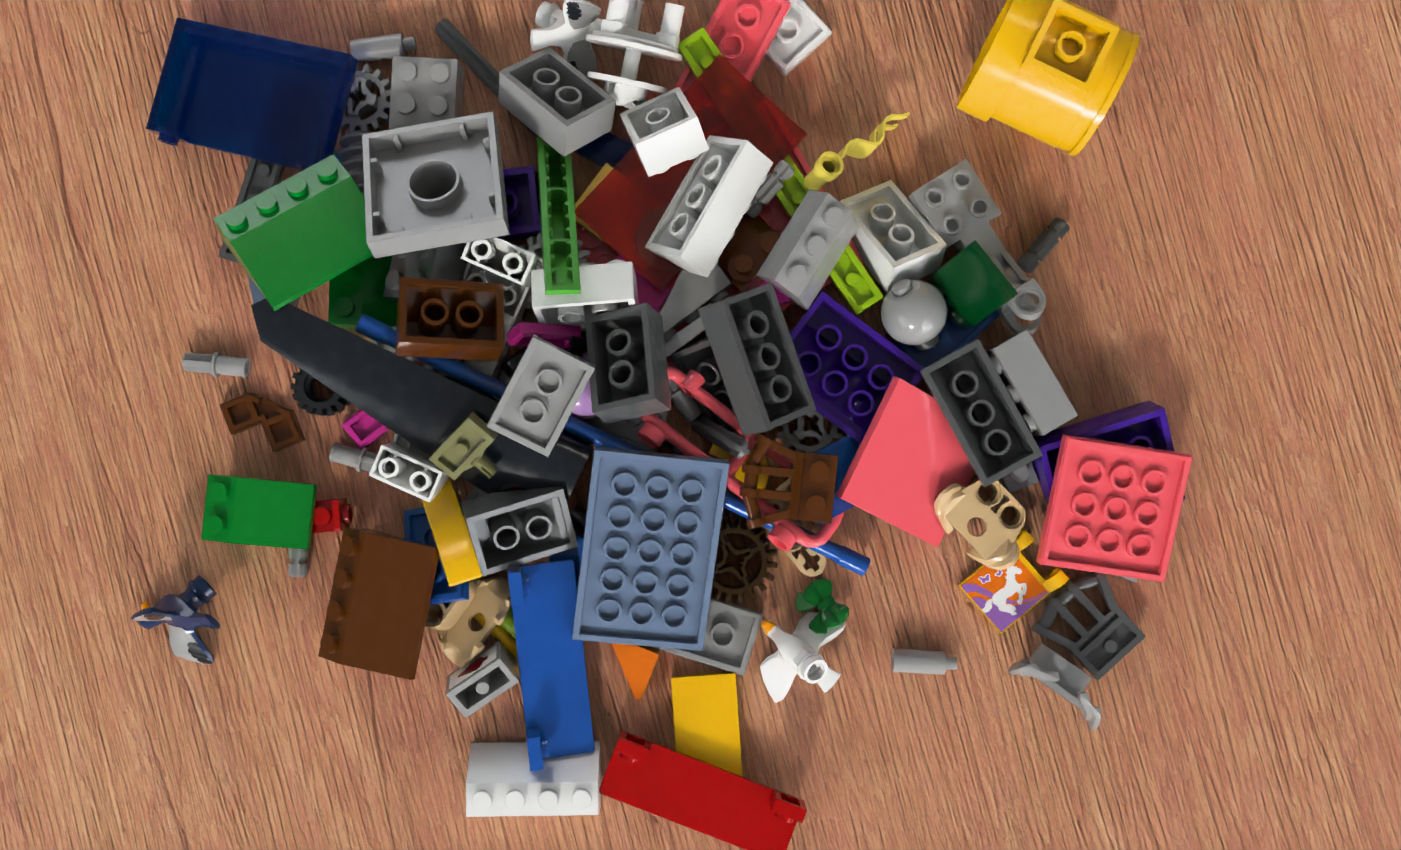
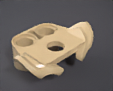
(997, 543)
(458, 639)

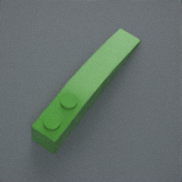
(557, 221)

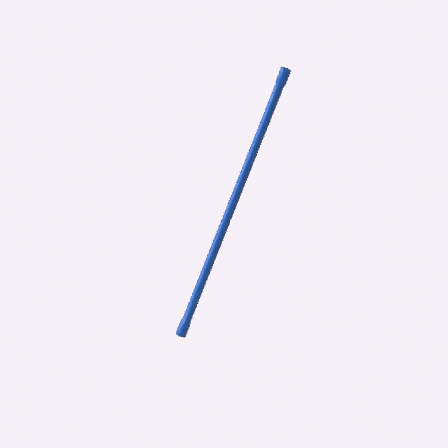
(386, 335)

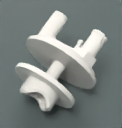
(622, 33)

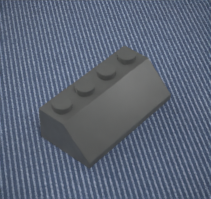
(980, 412)

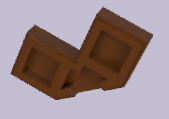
(277, 421)

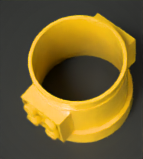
(1049, 71)

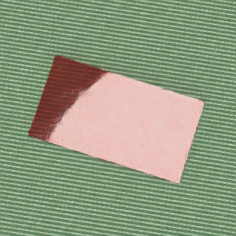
(630, 203)

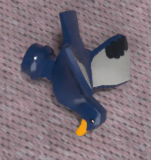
(182, 618)

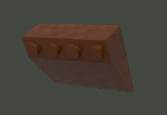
(379, 602)

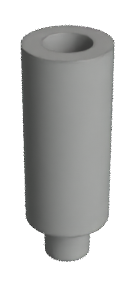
(382, 47)
(921, 661)

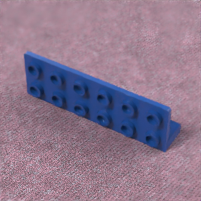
(550, 661)

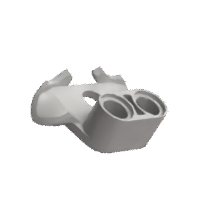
(1061, 678)

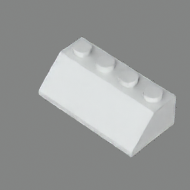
(709, 204)
(503, 785)

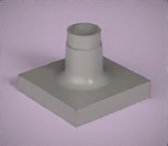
(434, 185)

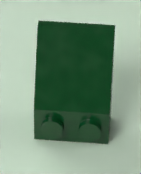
(971, 286)

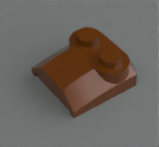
(747, 252)

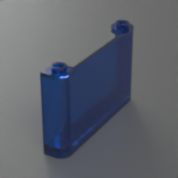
(251, 95)

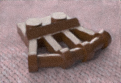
(811, 484)

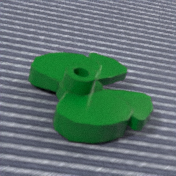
(831, 613)

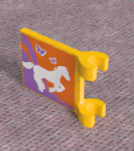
(1010, 592)

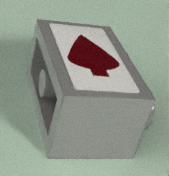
(482, 679)

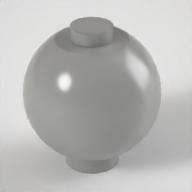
(914, 313)

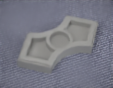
(684, 336)

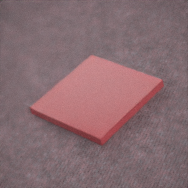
(906, 463)
(1113, 508)

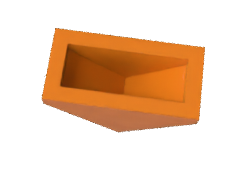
(637, 665)

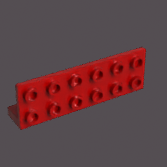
(700, 795)

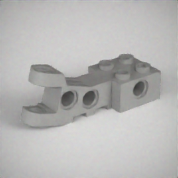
(960, 213)

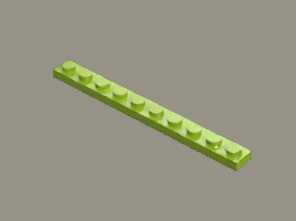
(848, 273)

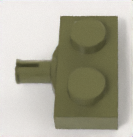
(466, 448)

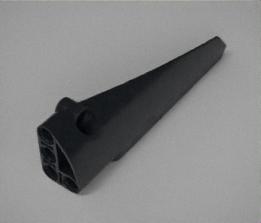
(413, 399)

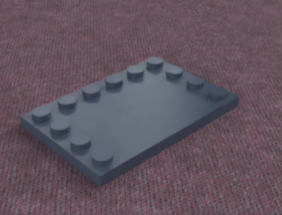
(649, 548)

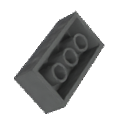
(757, 359)

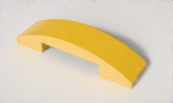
(452, 536)

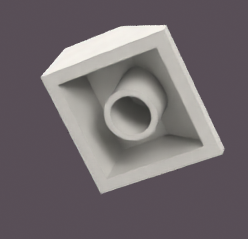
(664, 131)

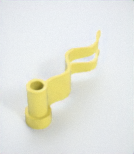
(831, 165)

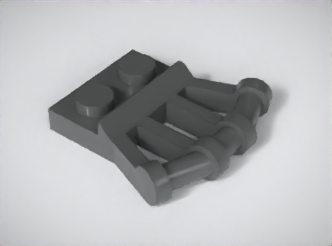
(1105, 640)

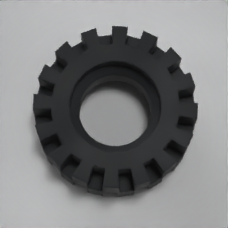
(310, 402)

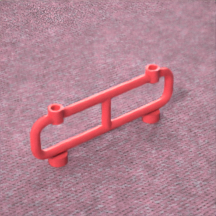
(656, 431)

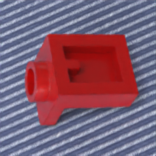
(331, 515)

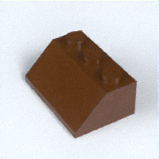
(450, 319)

